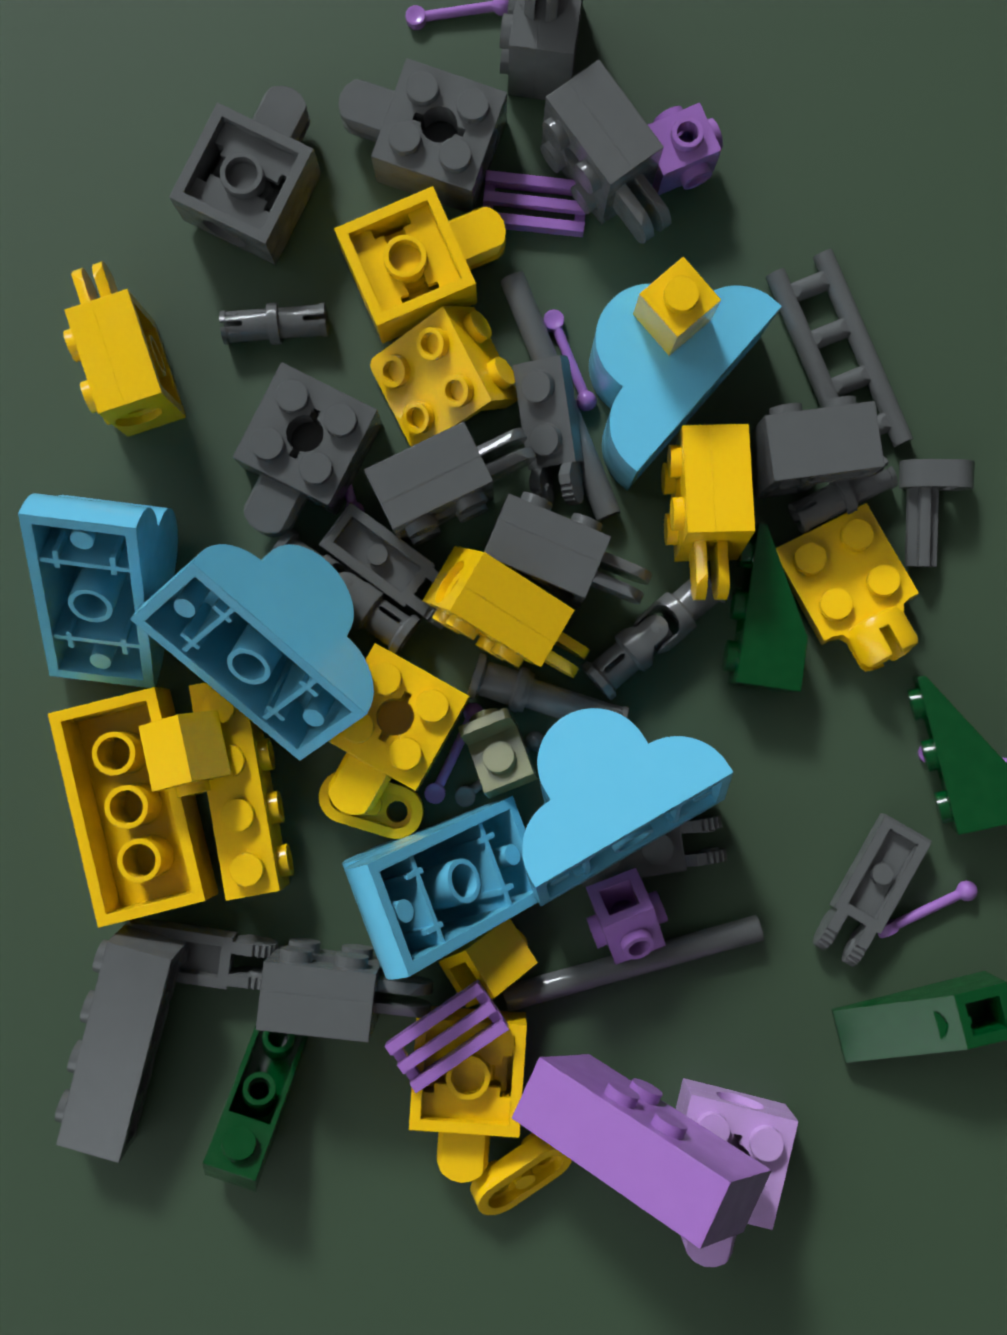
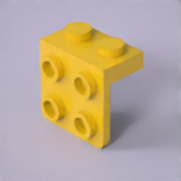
(443, 373)

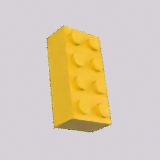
(135, 844)

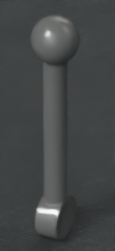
(466, 795)

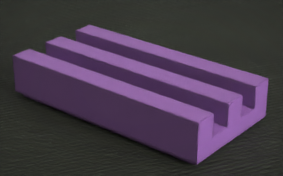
(540, 184)
(408, 1063)

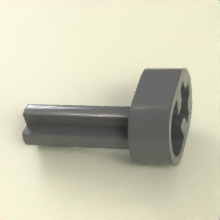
(923, 482)

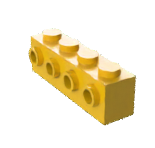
(244, 805)

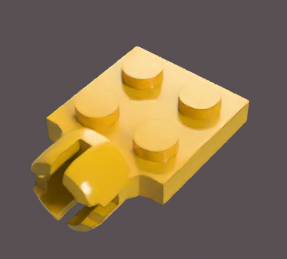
(852, 587)

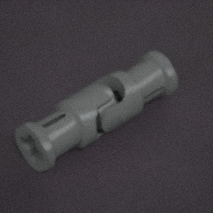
(370, 608)
(650, 634)

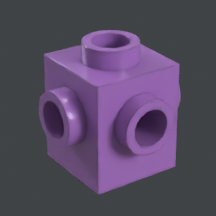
(689, 149)
(626, 916)

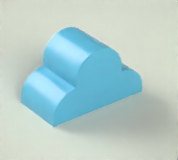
(661, 392)
(89, 575)
(267, 639)
(611, 796)
(441, 886)

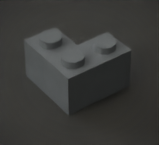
(814, 446)

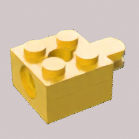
(418, 245)
(120, 356)
(709, 502)
(505, 609)
(398, 735)
(473, 1097)

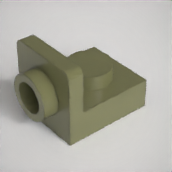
(497, 751)

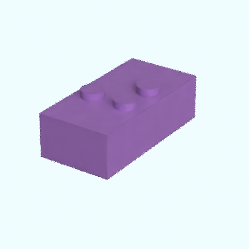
(642, 1147)

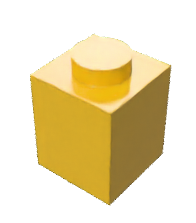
(676, 306)
(185, 752)
(492, 958)

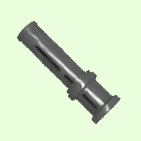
(522, 690)

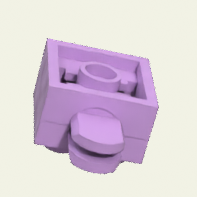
(755, 1127)

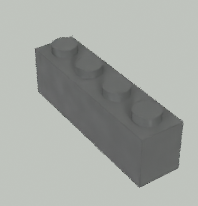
(119, 1042)

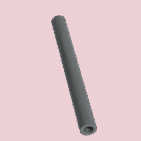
(540, 346)
(604, 971)

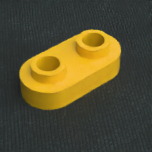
(378, 819)
(517, 1175)

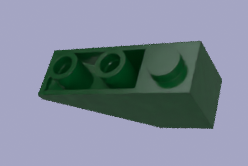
(769, 629)
(967, 765)
(925, 1019)
(254, 1108)

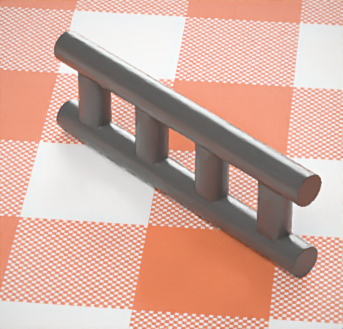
(848, 326)

